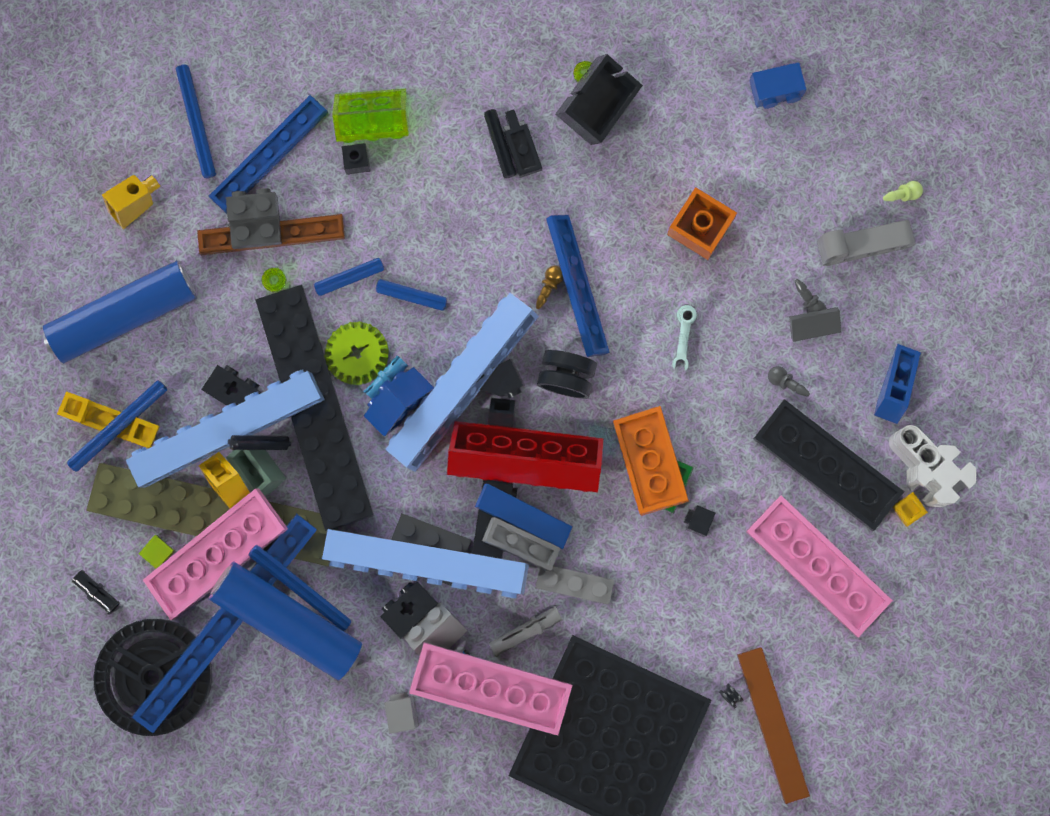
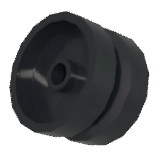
(567, 374)

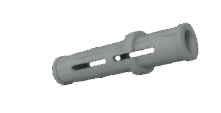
(525, 631)

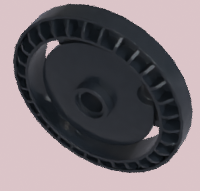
(133, 671)

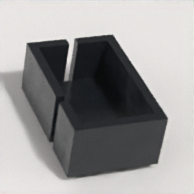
(599, 99)

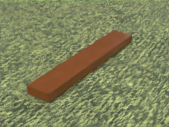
(292, 233)
(773, 725)

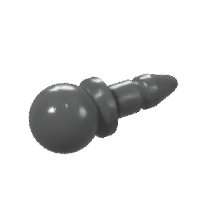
(811, 301)
(779, 377)

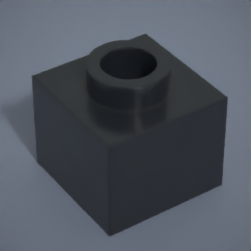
(358, 165)
(501, 412)
(699, 520)

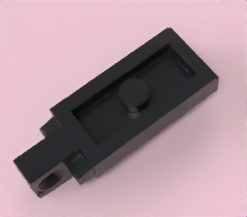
(521, 145)

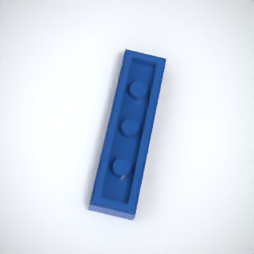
(523, 516)

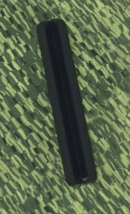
(499, 143)
(259, 442)

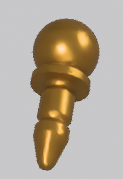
(553, 277)

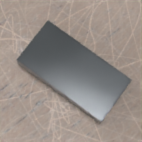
(815, 324)

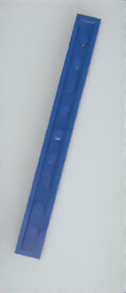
(215, 634)

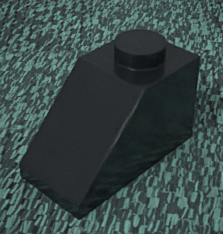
(504, 380)

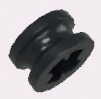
(731, 695)

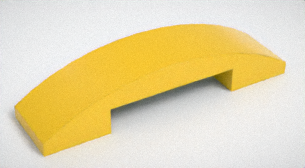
(99, 416)

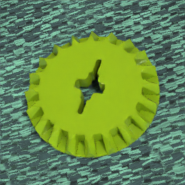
(373, 357)

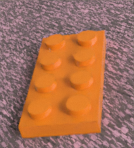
(650, 461)

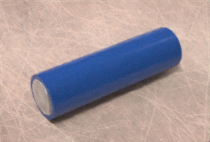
(119, 312)
(286, 621)

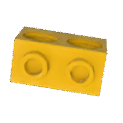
(224, 479)

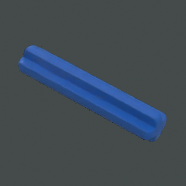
(349, 276)
(411, 295)

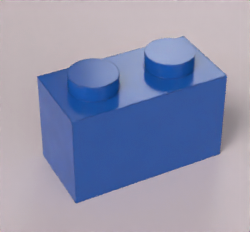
(777, 85)

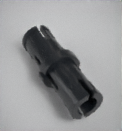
(95, 592)

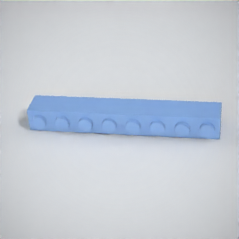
(459, 386)
(213, 432)
(426, 562)

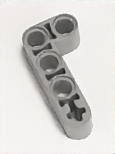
(842, 247)

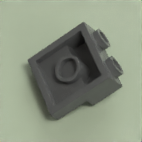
(254, 219)

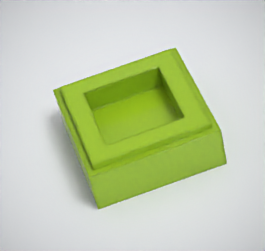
(156, 551)

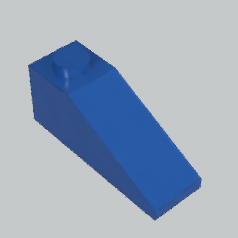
(898, 384)

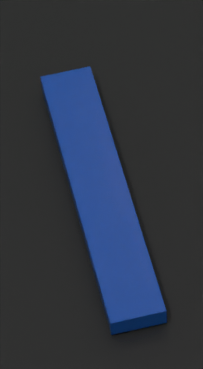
(270, 151)
(577, 285)

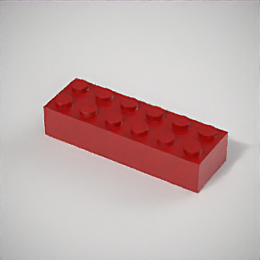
(525, 456)

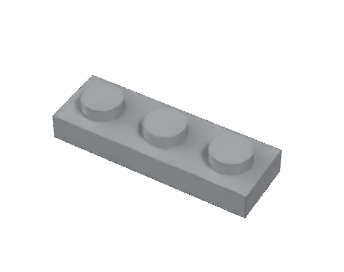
(521, 544)
(575, 584)

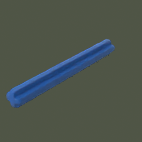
(195, 121)
(116, 426)
(299, 587)

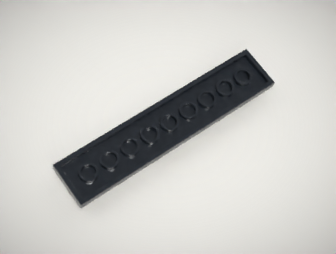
(322, 427)

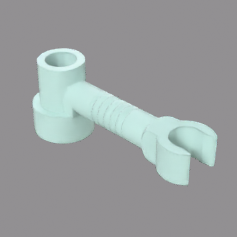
(684, 334)

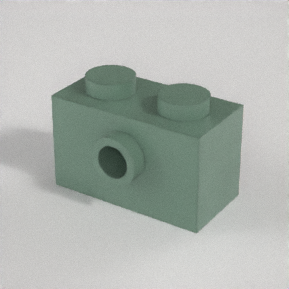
(257, 469)

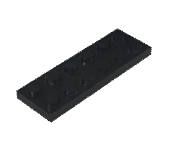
(828, 465)

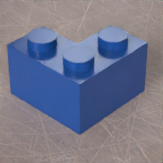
(397, 400)

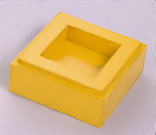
(909, 509)

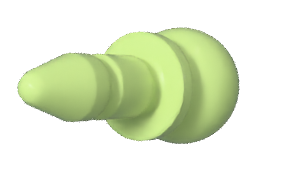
(910, 191)

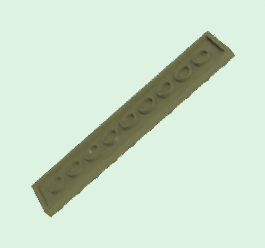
(183, 507)

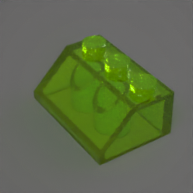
(370, 115)

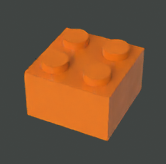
(701, 223)

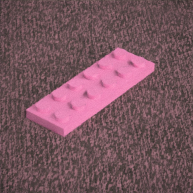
(201, 562)
(819, 566)
(490, 688)

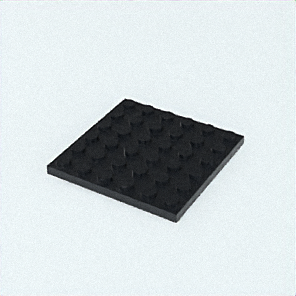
(617, 738)

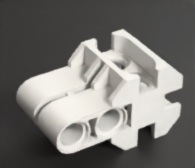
(938, 470)

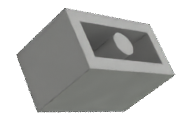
(436, 628)
(401, 713)

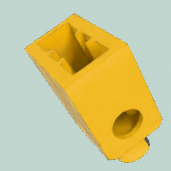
(130, 199)

